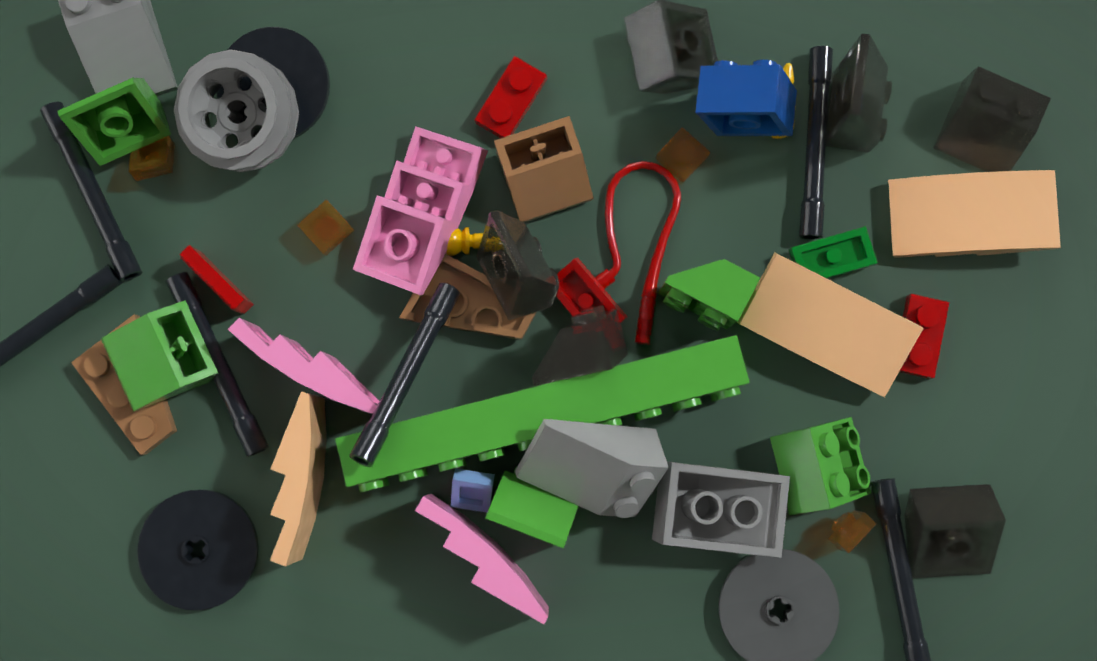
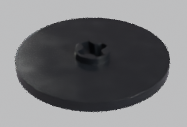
(299, 63)
(167, 549)

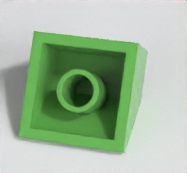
(117, 120)
(531, 510)

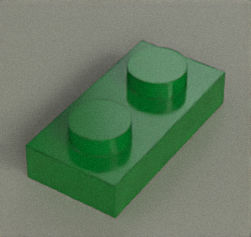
(836, 253)

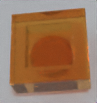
(682, 155)
(152, 159)
(325, 227)
(850, 530)

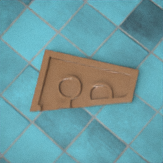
(476, 307)
(144, 427)

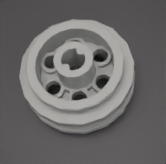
(272, 124)

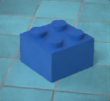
(746, 99)

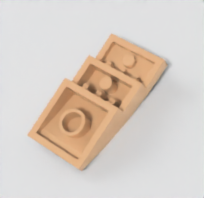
(974, 213)
(829, 325)
(303, 462)

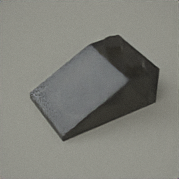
(858, 98)

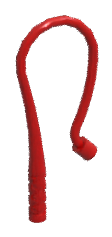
(606, 277)

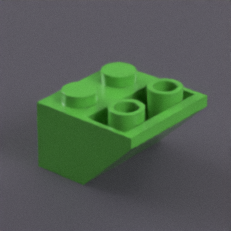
(712, 291)
(159, 356)
(822, 466)

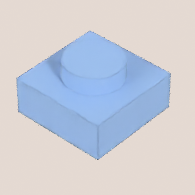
(472, 490)

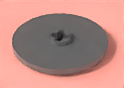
(794, 581)

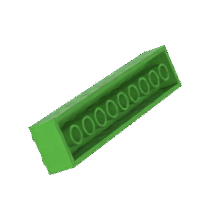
(514, 418)

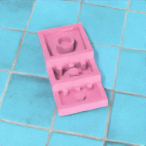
(420, 210)
(319, 373)
(496, 570)

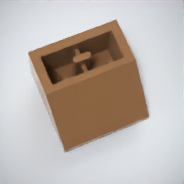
(544, 169)

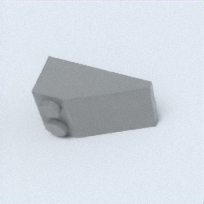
(119, 42)
(595, 465)
(721, 509)

